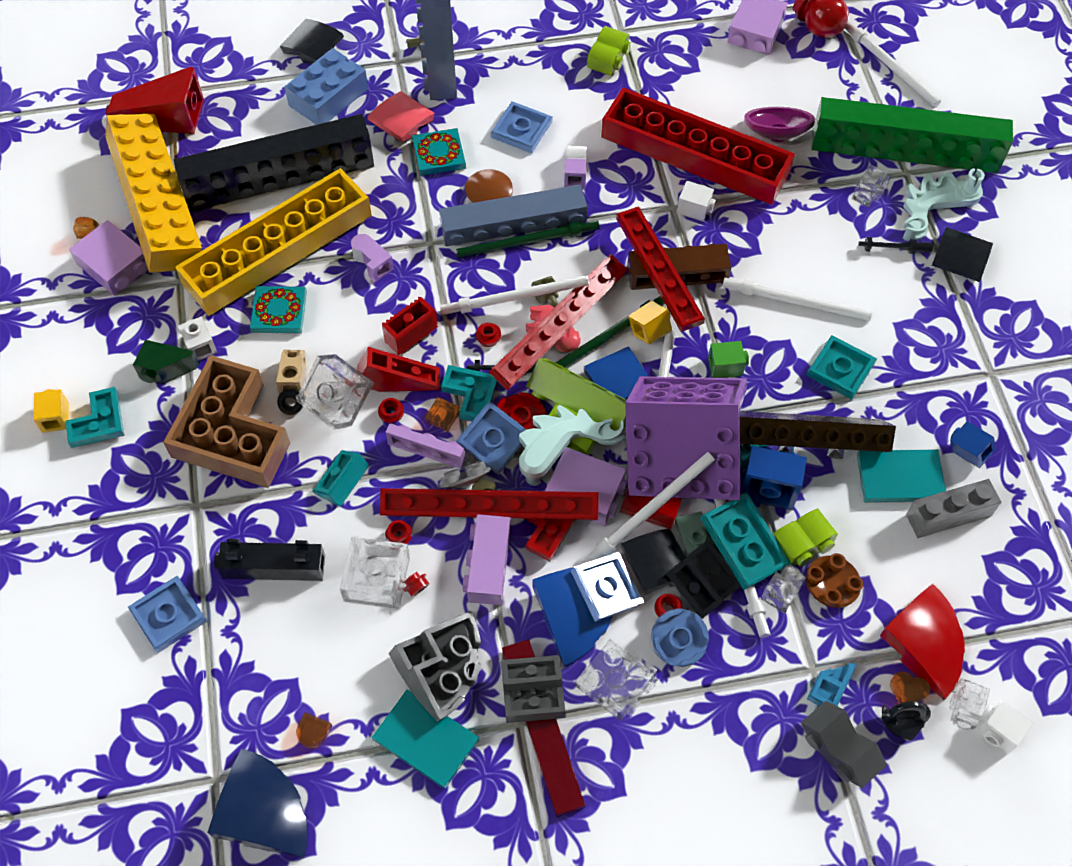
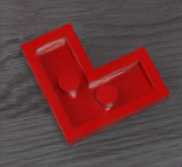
(548, 536)

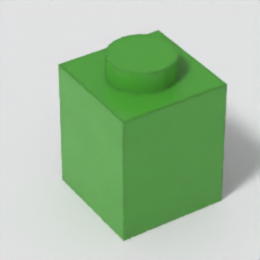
(727, 359)

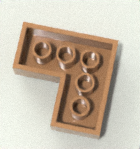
(216, 427)

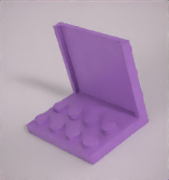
(674, 425)

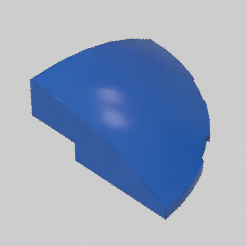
(567, 615)

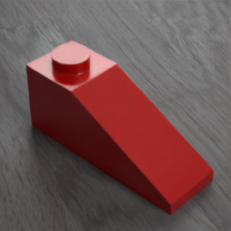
(397, 373)

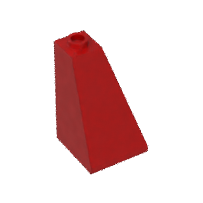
(172, 98)

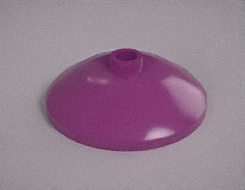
(779, 122)

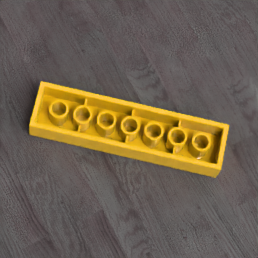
(151, 191)
(274, 241)

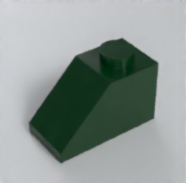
(163, 362)

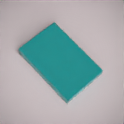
(900, 475)
(745, 540)
(423, 743)

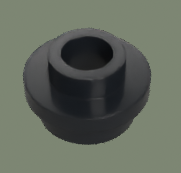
(284, 406)

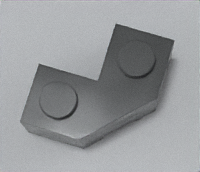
(848, 752)

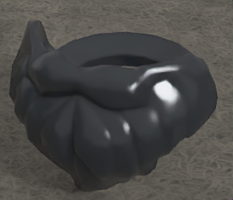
(906, 719)

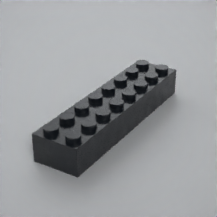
(274, 162)

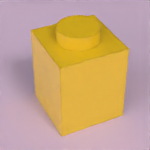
(650, 322)
(50, 410)

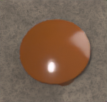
(488, 185)
(833, 581)

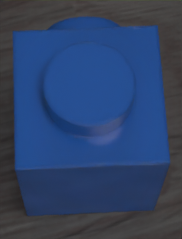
(972, 444)

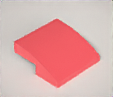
(400, 116)

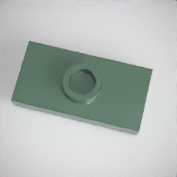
(692, 531)

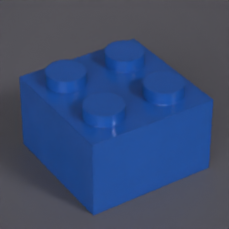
(773, 477)

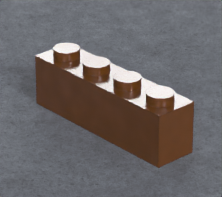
(693, 263)

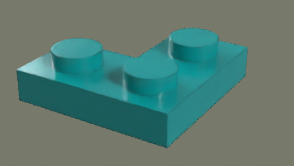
(475, 386)
(102, 424)

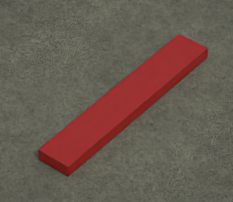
(660, 269)

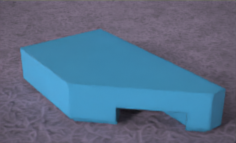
(831, 685)

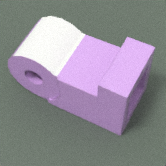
(575, 165)
(370, 253)

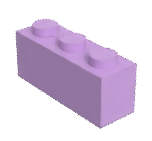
(487, 559)

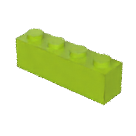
(576, 393)

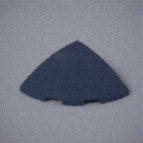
(260, 808)

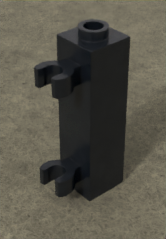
(270, 560)

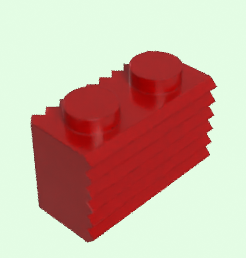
(409, 325)

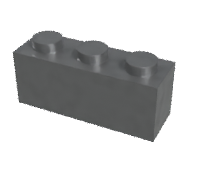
(953, 508)

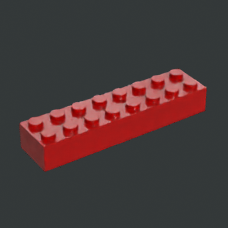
(697, 145)

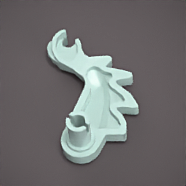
(936, 195)
(553, 436)

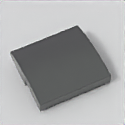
(533, 689)

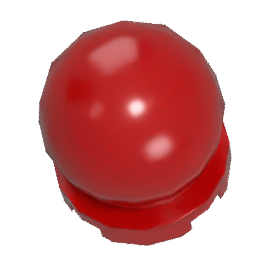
(822, 17)

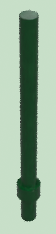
(574, 230)
(600, 339)

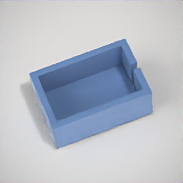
(326, 87)

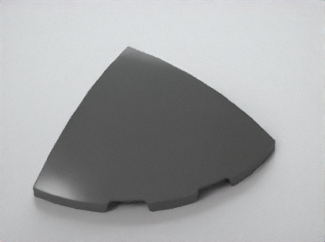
(440, 664)

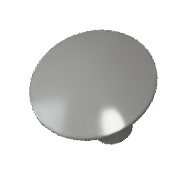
(455, 479)

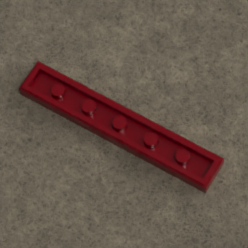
(550, 750)

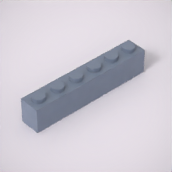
(437, 48)
(513, 215)

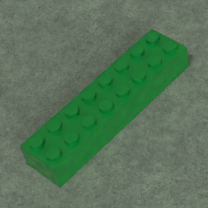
(911, 135)

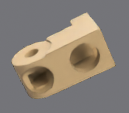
(291, 370)

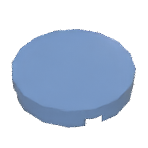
(679, 637)

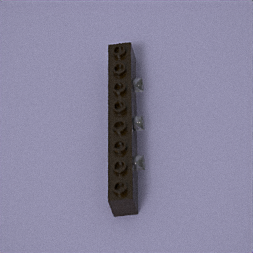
(815, 432)

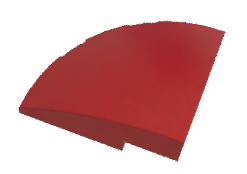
(929, 640)

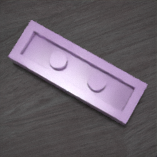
(425, 445)

